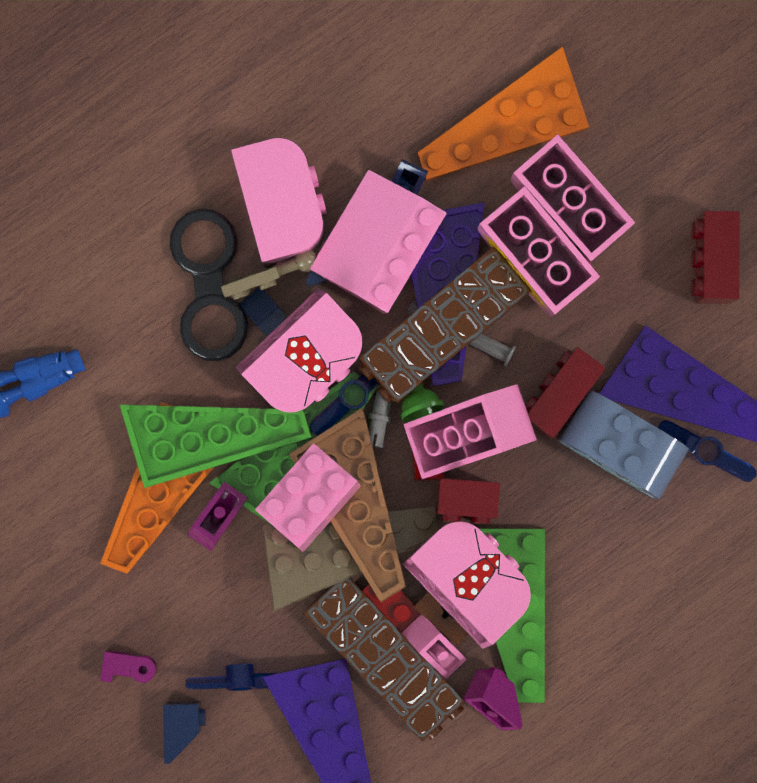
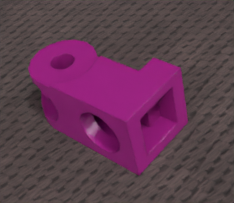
(138, 666)

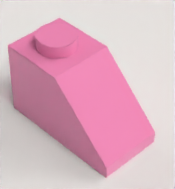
(434, 646)

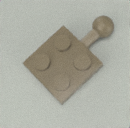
(267, 276)

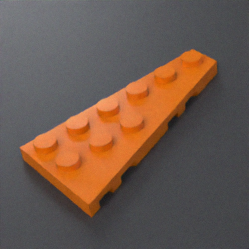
(515, 119)
(145, 516)

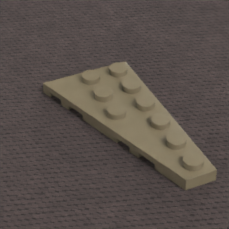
(327, 559)

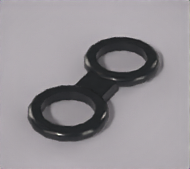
(208, 284)

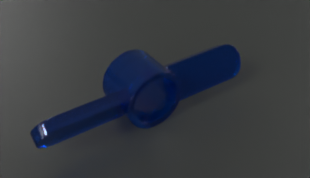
(339, 407)
(722, 460)
(238, 678)

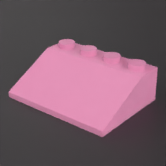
(378, 241)

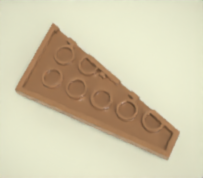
(365, 518)

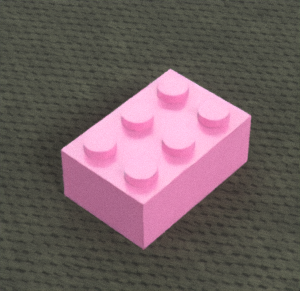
(308, 497)

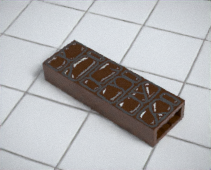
(443, 326)
(385, 658)

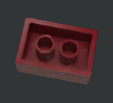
(716, 257)
(563, 391)
(467, 499)

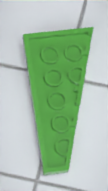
(190, 439)
(260, 473)
(524, 642)

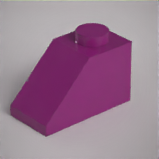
(217, 516)
(495, 698)

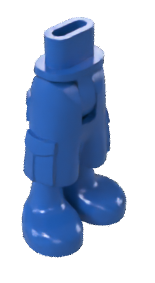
(38, 377)

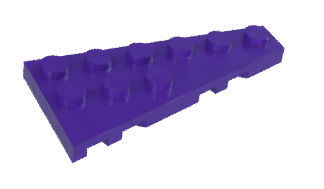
(445, 258)
(675, 385)
(323, 719)

